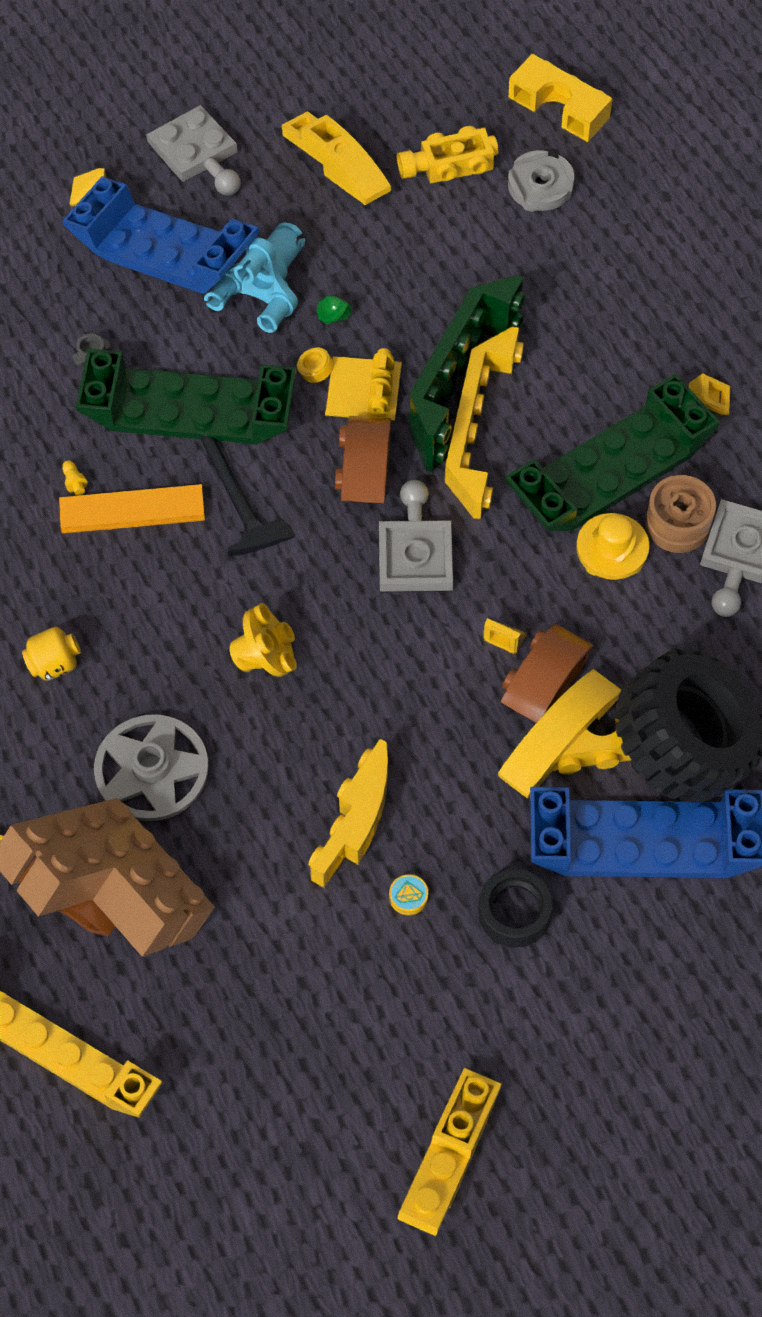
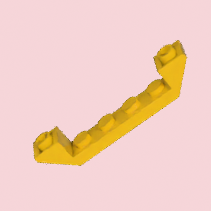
(494, 355)
(78, 1063)

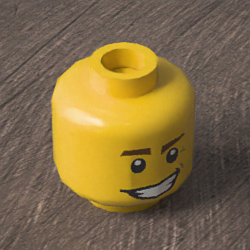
(51, 653)

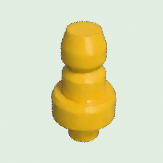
(74, 481)

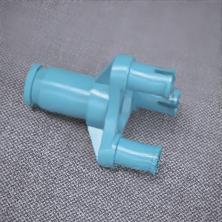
(263, 276)

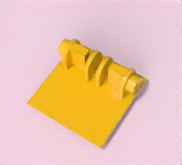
(364, 386)

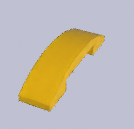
(557, 731)

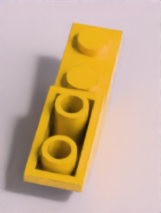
(340, 154)
(363, 804)
(449, 1152)

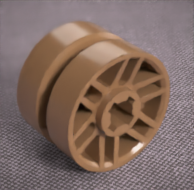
(680, 513)

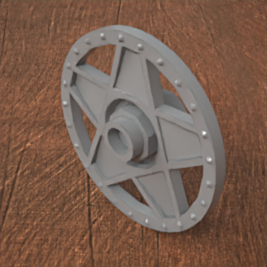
(152, 766)

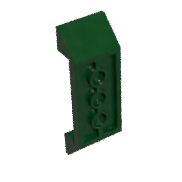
(484, 310)
(184, 402)
(617, 459)

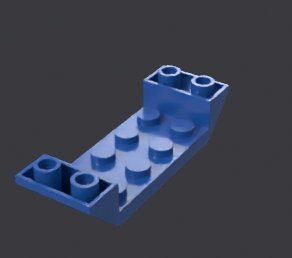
(155, 241)
(646, 835)

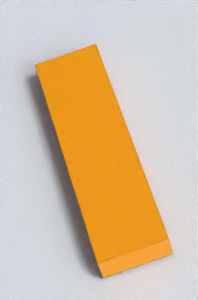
(131, 508)

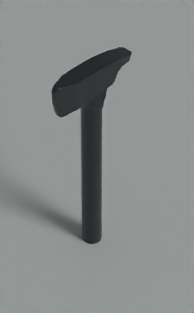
(256, 534)

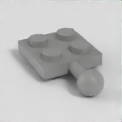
(197, 144)
(734, 549)
(415, 552)

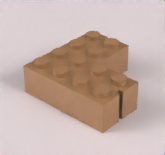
(109, 859)

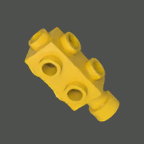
(450, 155)

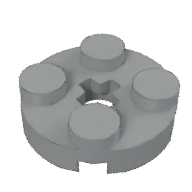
(540, 196)

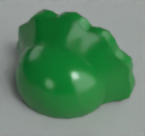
(333, 309)

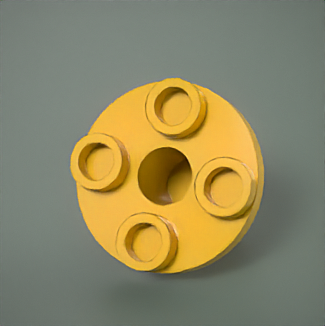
(612, 546)
(264, 643)

